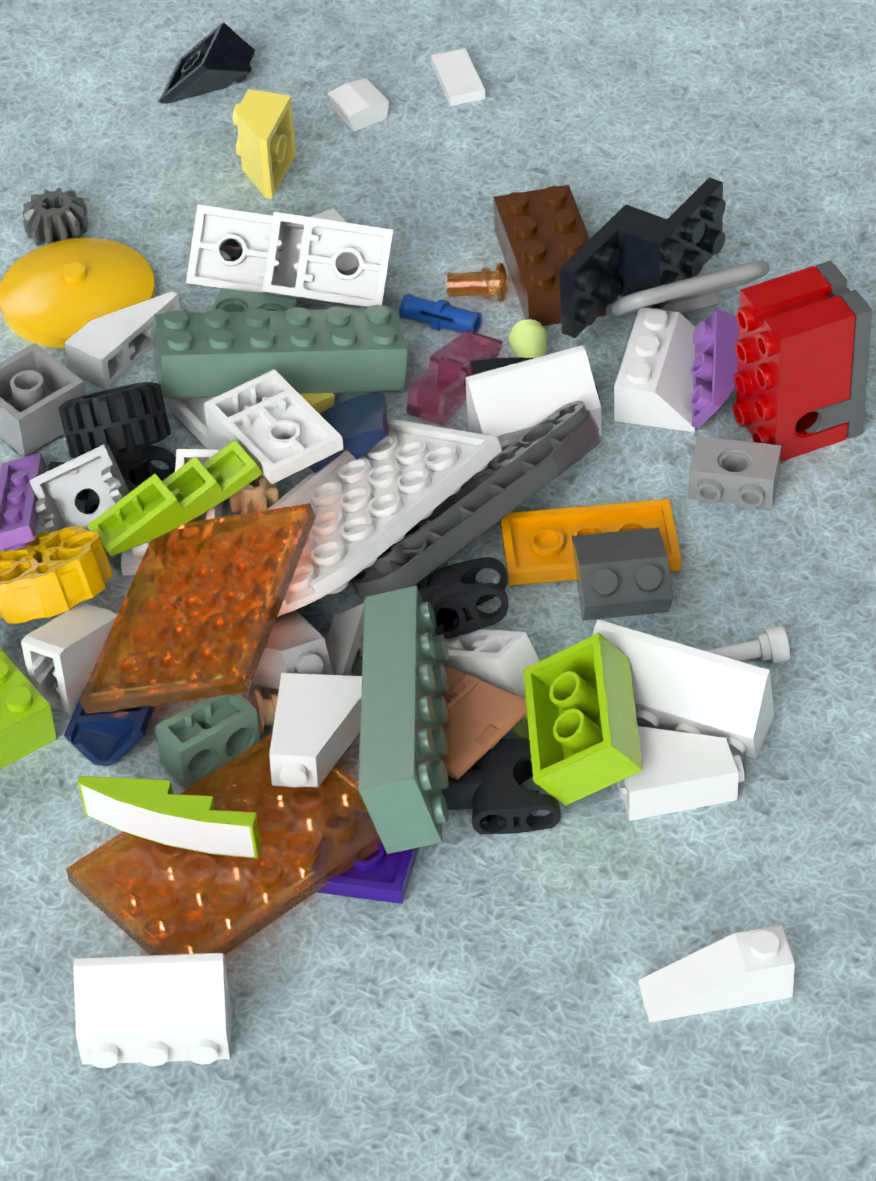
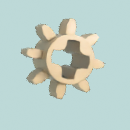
(255, 496)

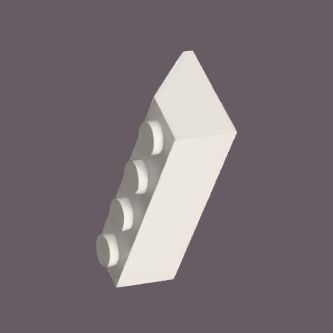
(695, 689)

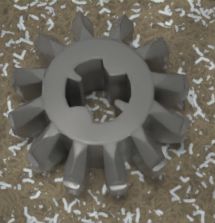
(54, 216)

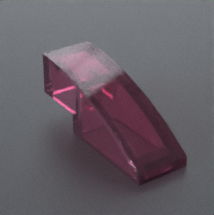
(442, 388)

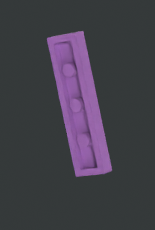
(18, 501)

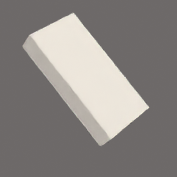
(458, 76)

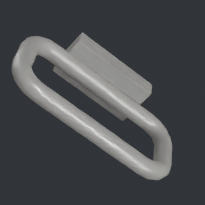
(691, 293)

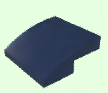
(360, 422)

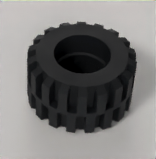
(117, 417)

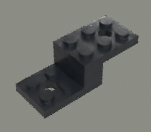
(640, 253)

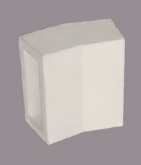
(359, 103)

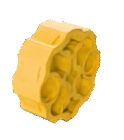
(52, 574)

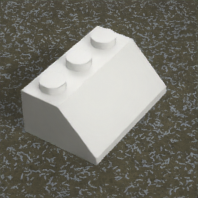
(656, 372)
(523, 394)
(152, 1009)

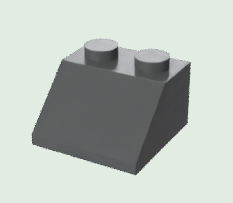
(622, 574)

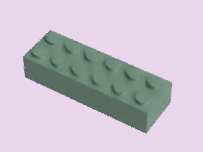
(309, 348)
(403, 720)

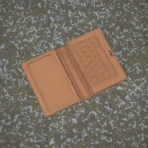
(477, 719)

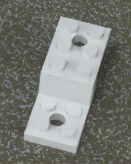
(289, 256)
(266, 420)

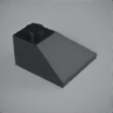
(210, 66)

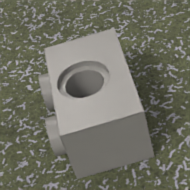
(734, 472)

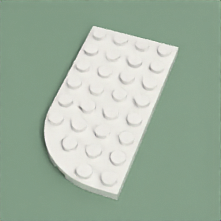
(377, 500)

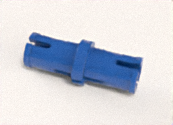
(439, 314)

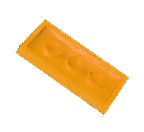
(540, 541)

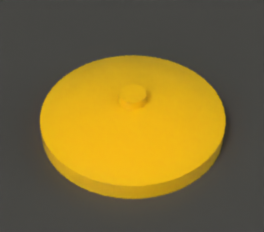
(69, 284)

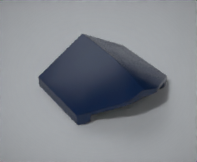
(107, 735)

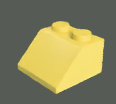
(265, 138)

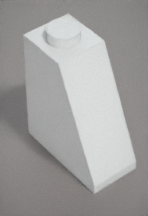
(65, 652)
(313, 726)
(680, 773)

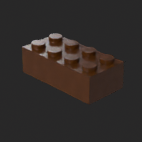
(537, 237)

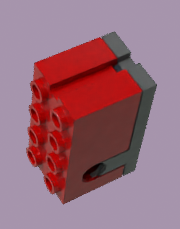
(802, 360)

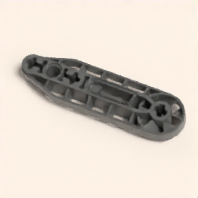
(484, 499)

